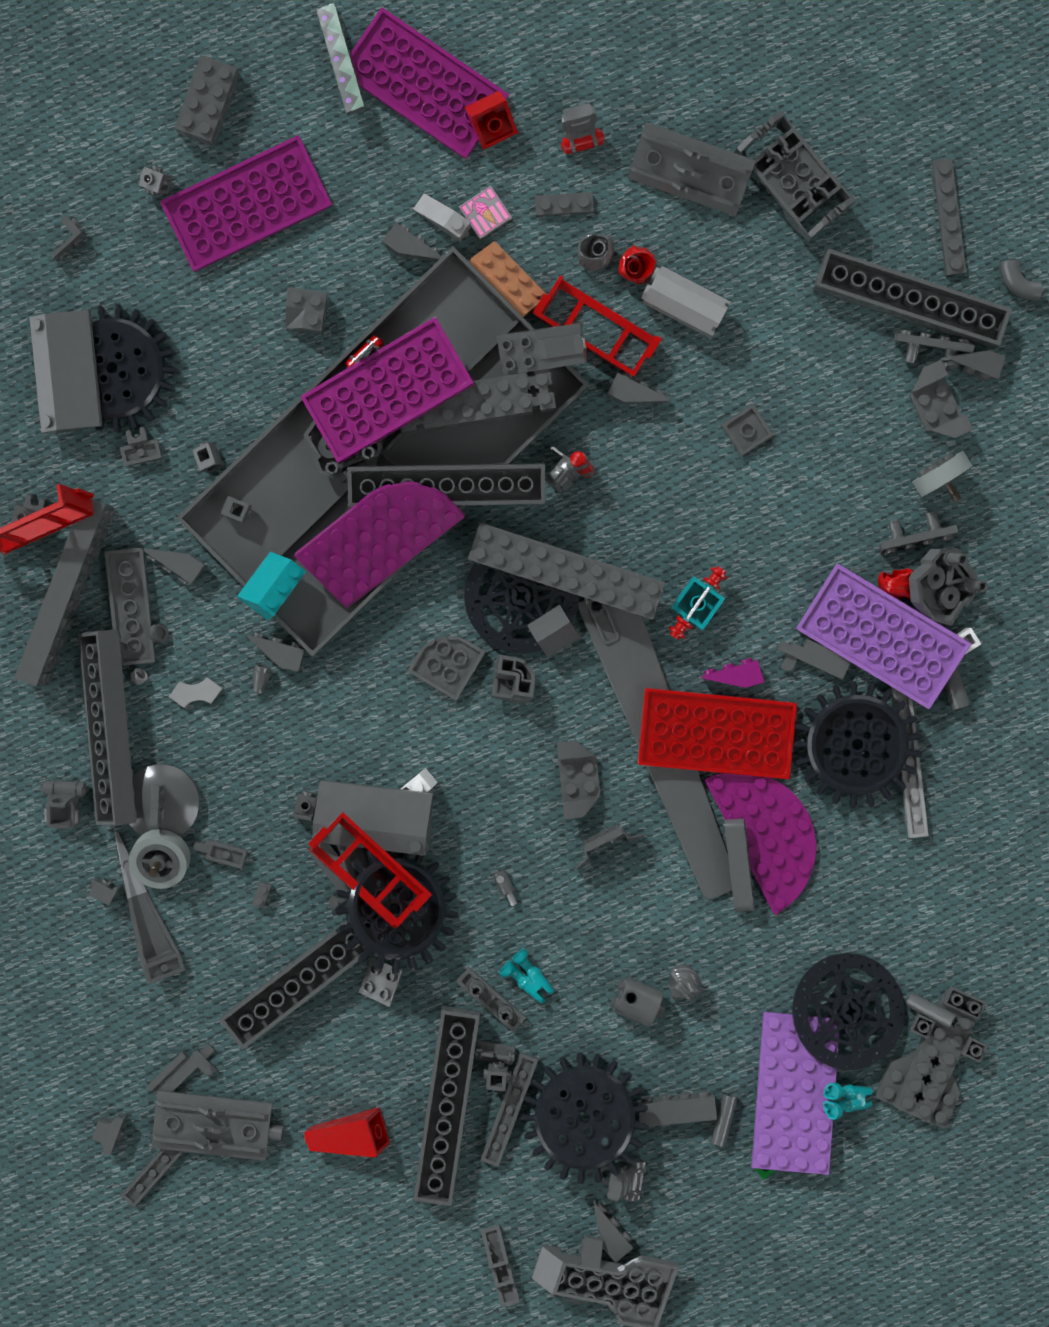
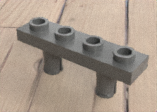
(925, 339)
(927, 538)
(491, 999)

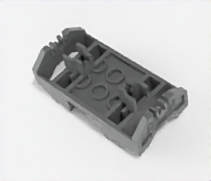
(795, 176)

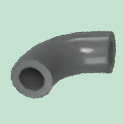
(1018, 283)

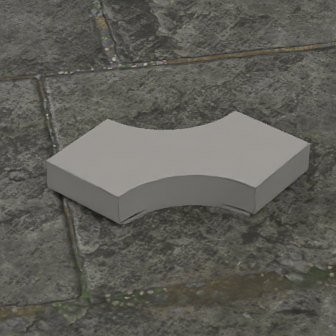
(205, 690)

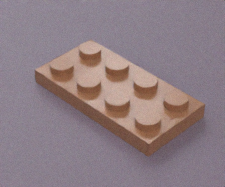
(507, 278)

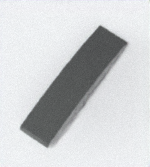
(500, 1266)

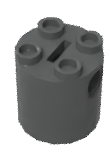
(645, 1001)

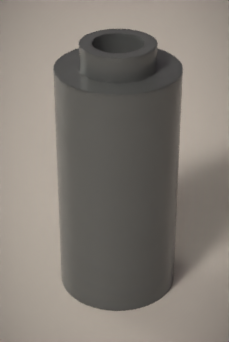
(956, 691)

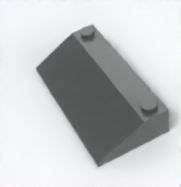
(65, 371)
(390, 816)

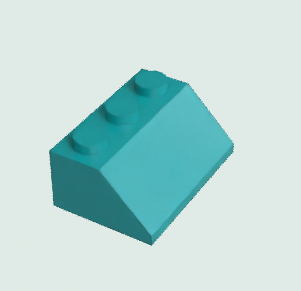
(271, 585)

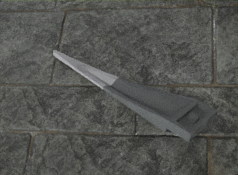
(154, 944)

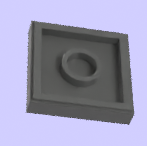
(747, 430)

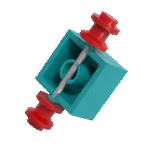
(697, 603)

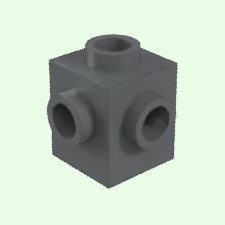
(155, 180)
(497, 1076)

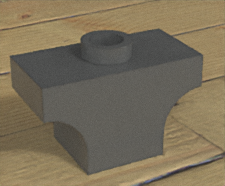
(109, 1132)

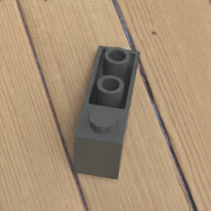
(407, 245)
(982, 363)
(630, 392)
(182, 564)
(282, 654)
(615, 1241)

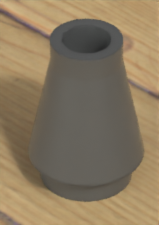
(261, 675)

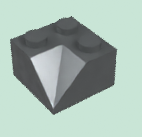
(306, 310)

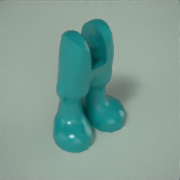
(533, 980)
(853, 1100)

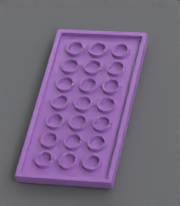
(883, 636)
(789, 1112)

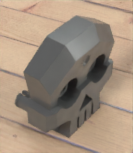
(326, 461)
(944, 585)

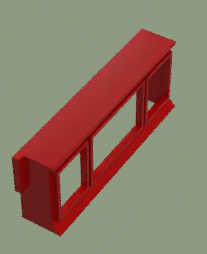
(583, 298)
(72, 507)
(399, 872)

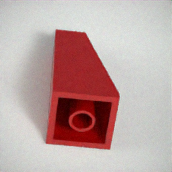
(351, 1135)

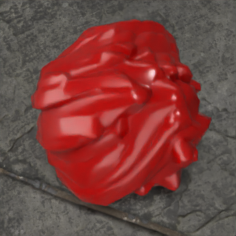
(637, 265)
(896, 583)

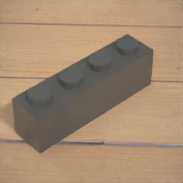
(678, 1109)

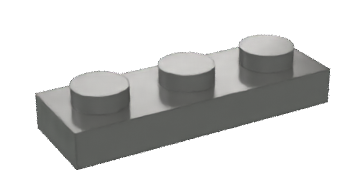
(564, 204)

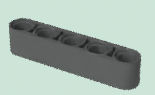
(739, 865)

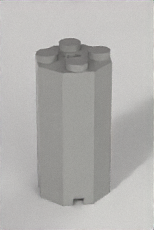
(685, 301)

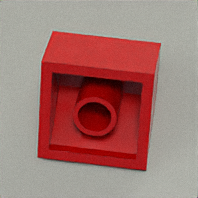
(491, 119)

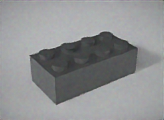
(207, 101)

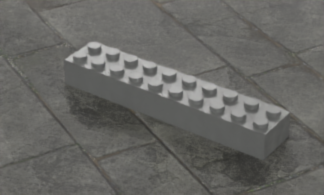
(912, 299)
(461, 483)
(566, 571)
(64, 596)
(107, 727)
(291, 987)
(446, 1105)

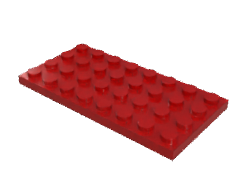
(716, 733)

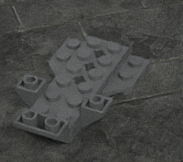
(939, 1094)
(631, 1290)

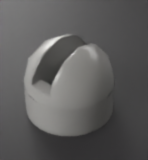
(139, 676)

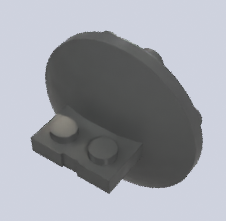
(165, 799)

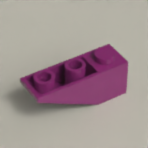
(741, 675)

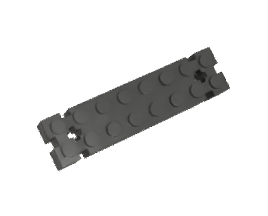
(490, 401)

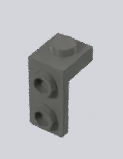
(74, 241)

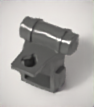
(62, 803)
(627, 1183)

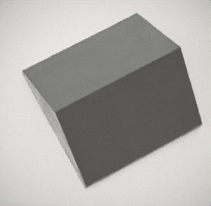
(553, 631)

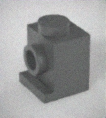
(202, 458)
(232, 505)
(299, 811)
(104, 890)

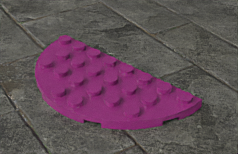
(776, 829)

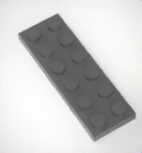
(130, 604)

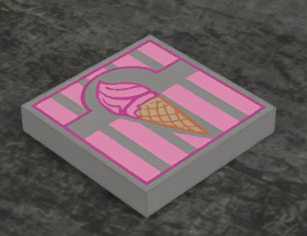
(485, 212)

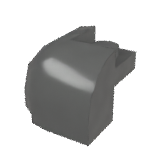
(513, 680)

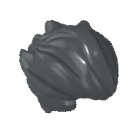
(595, 251)
(684, 983)

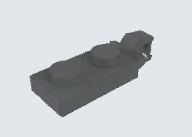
(222, 853)

